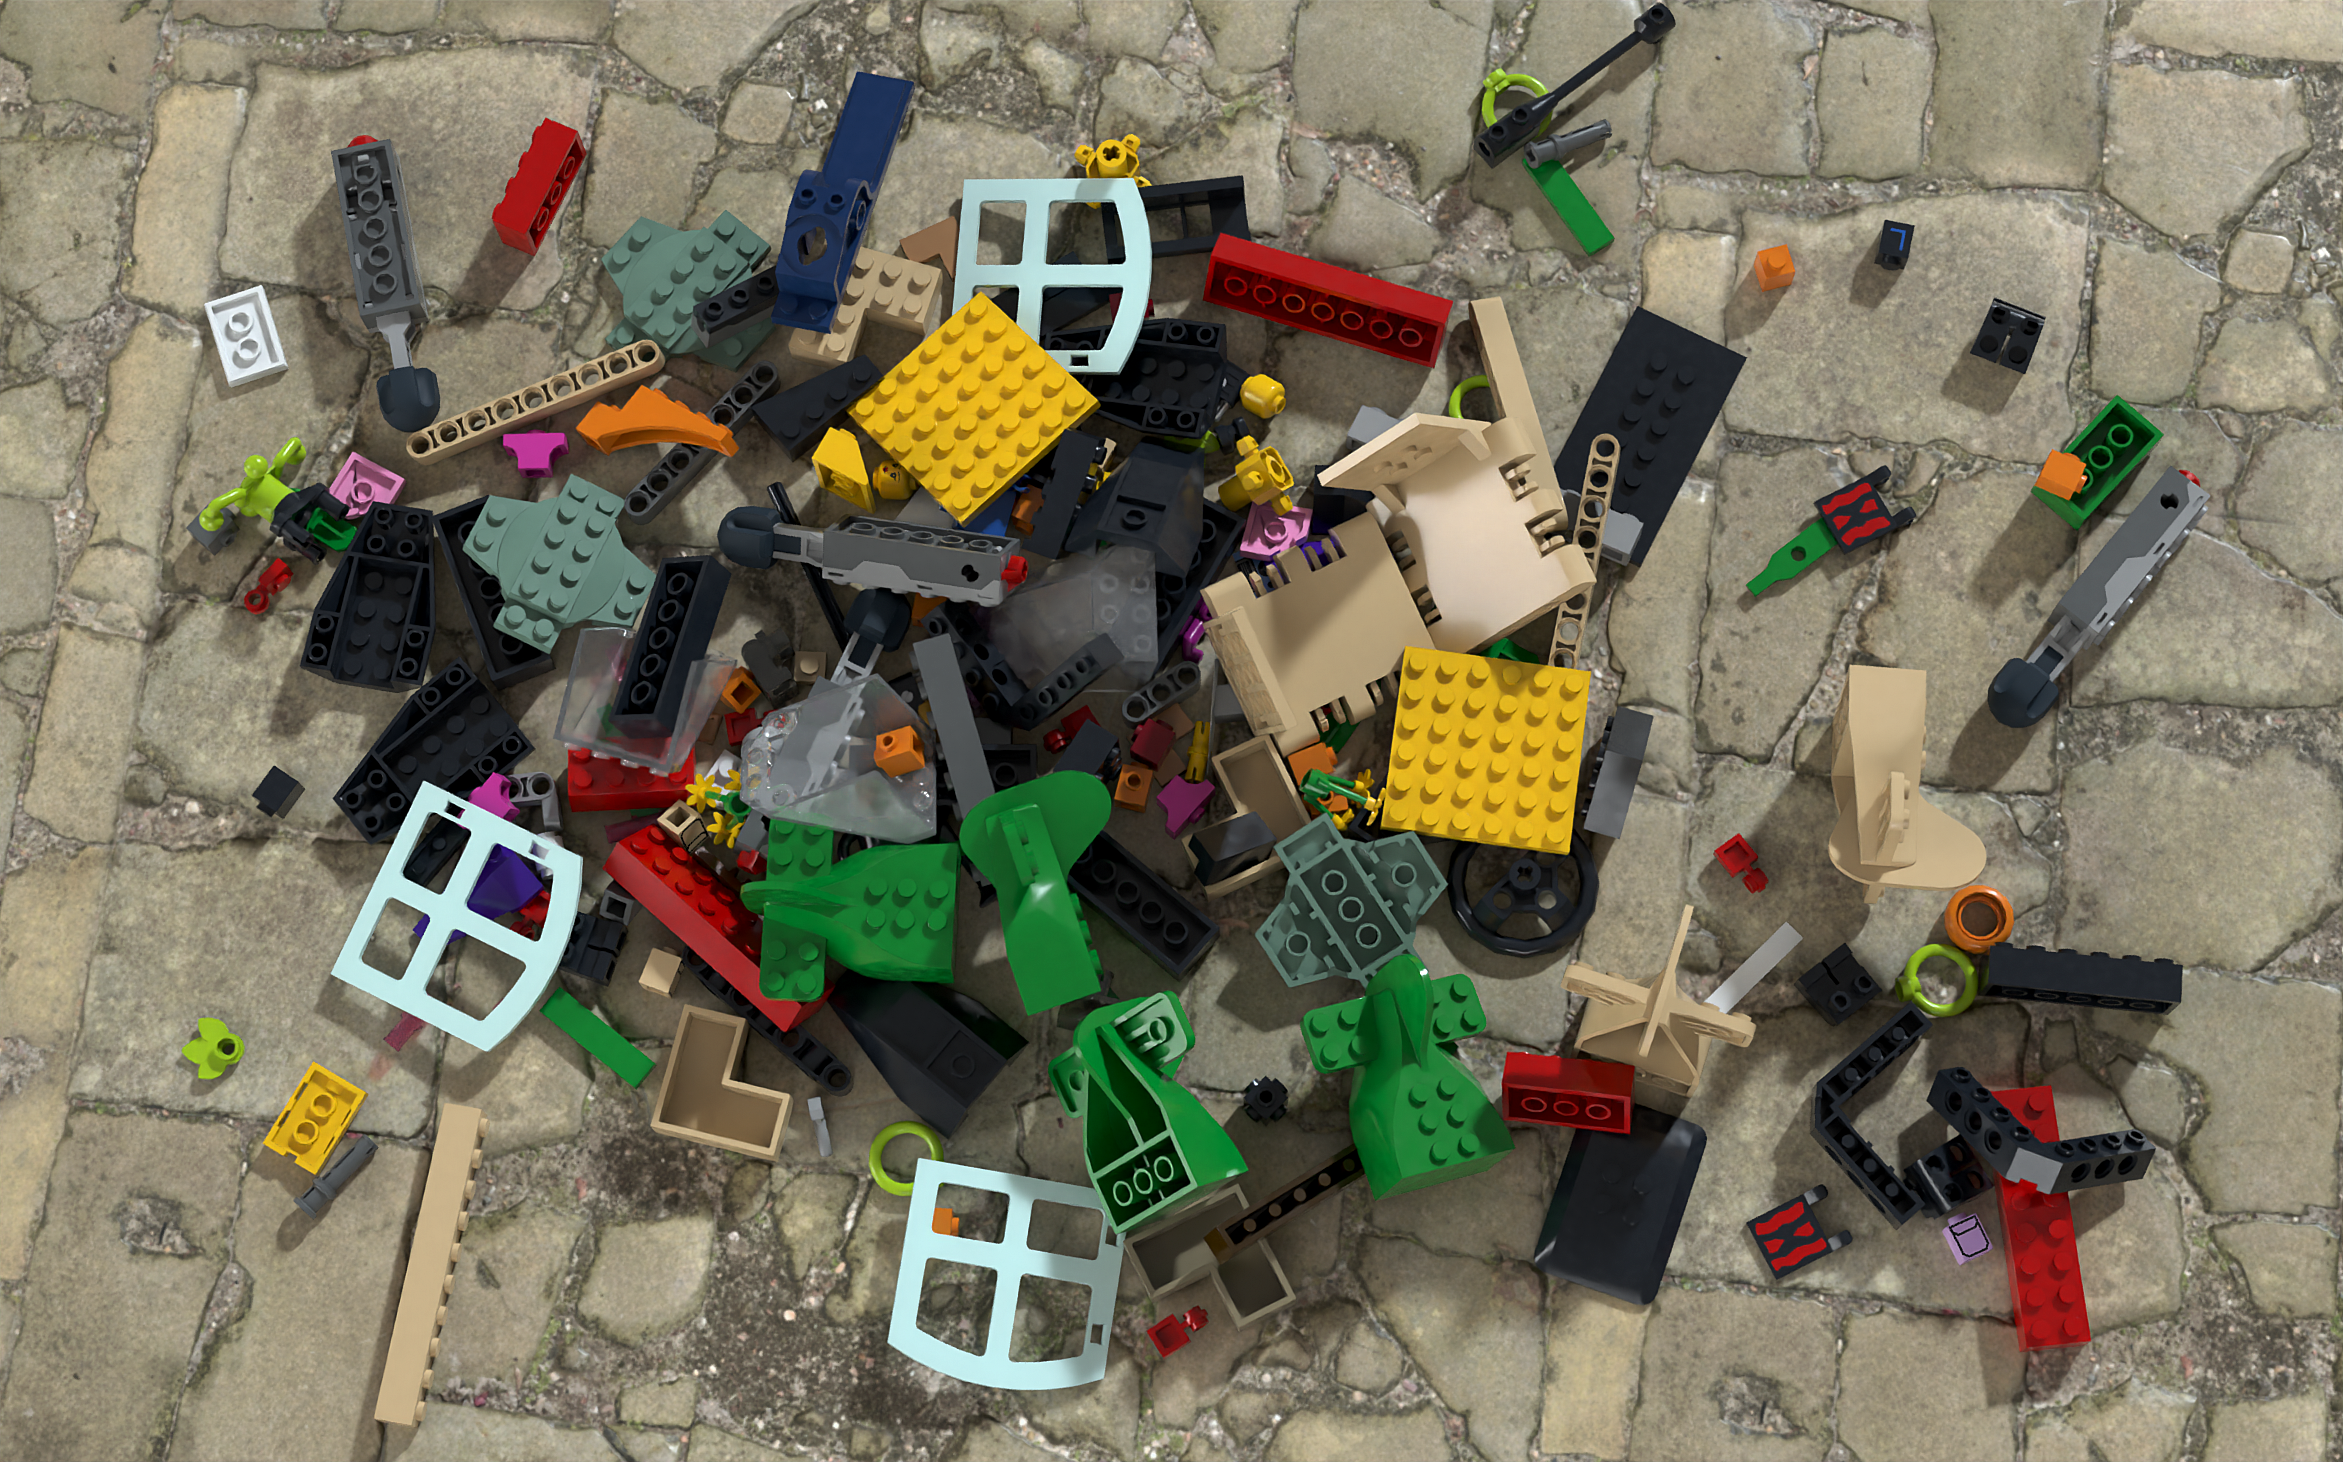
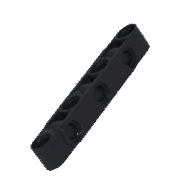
(807, 1054)

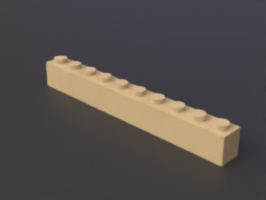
(431, 1266)

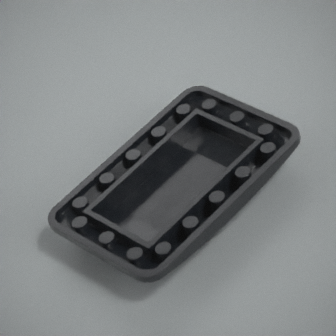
(1621, 1205)

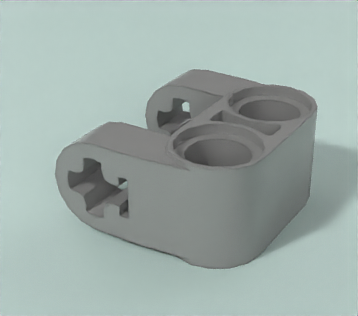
(527, 797)

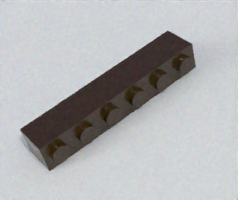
(1285, 1204)

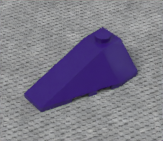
(501, 888)

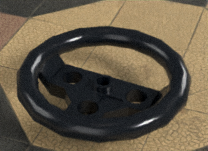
(1562, 919)

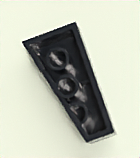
(806, 412)
(1065, 492)

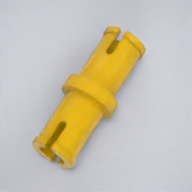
(1198, 753)

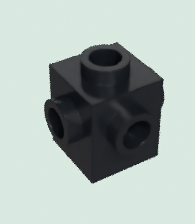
(1263, 1111)

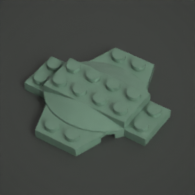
(672, 271)
(559, 563)
(1347, 903)

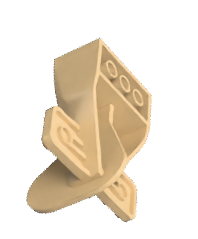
(1885, 825)
(1651, 1022)

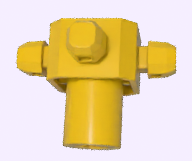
(1112, 160)
(1258, 479)

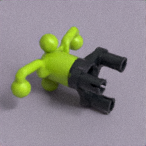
(282, 507)

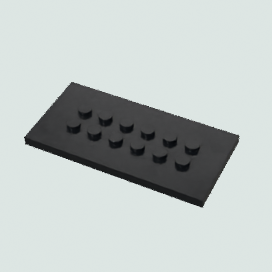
(1660, 407)

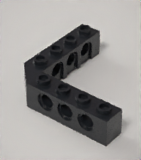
(995, 683)
(1833, 1128)
(2019, 1154)

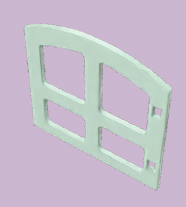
(1033, 273)
(451, 913)
(1011, 1261)

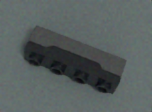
(736, 308)

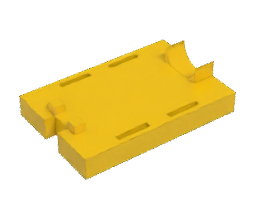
(316, 1119)

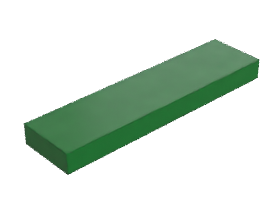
(1571, 205)
(597, 1038)

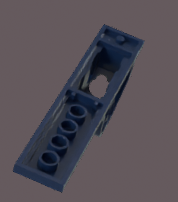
(839, 202)

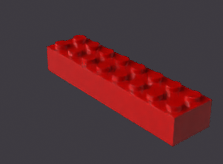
(1327, 300)
(702, 916)
(2040, 1241)

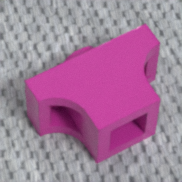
(536, 451)
(493, 798)
(1184, 803)

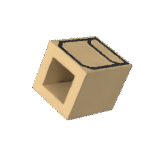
(684, 826)
(662, 972)

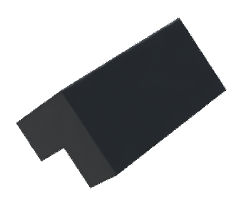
(1231, 847)

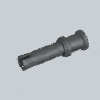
(1556, 146)
(326, 1186)

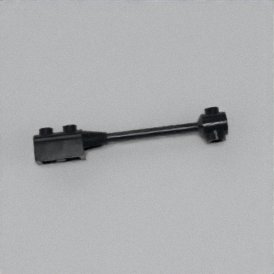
(1524, 121)

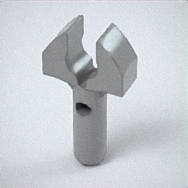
(818, 1117)

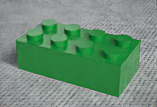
(2111, 450)

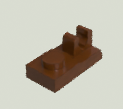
(718, 870)

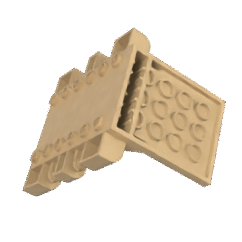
(1471, 527)
(1315, 634)

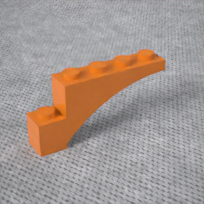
(652, 419)

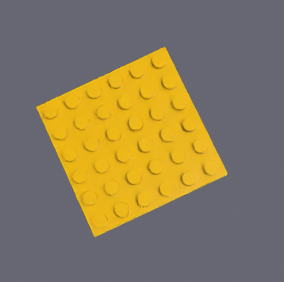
(973, 408)
(1486, 750)

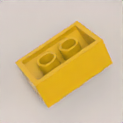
(842, 469)

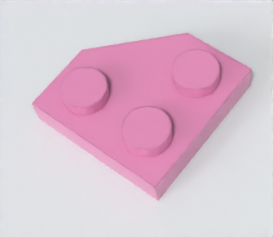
(364, 482)
(1271, 534)

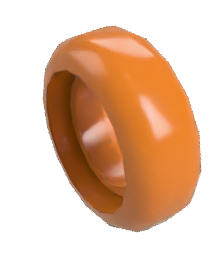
(1984, 895)

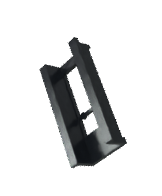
(1226, 207)

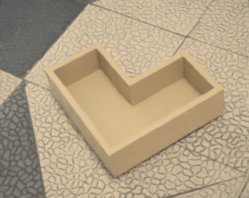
(880, 291)
(1258, 782)
(703, 1099)

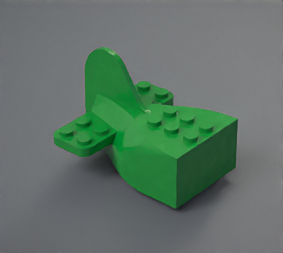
(1025, 848)
(875, 912)
(1411, 1102)
(1142, 1131)

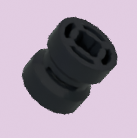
(1230, 434)

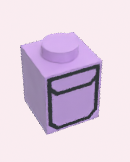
(1966, 1237)

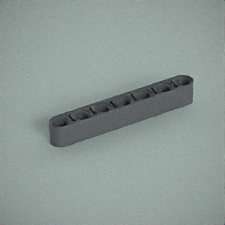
(700, 456)

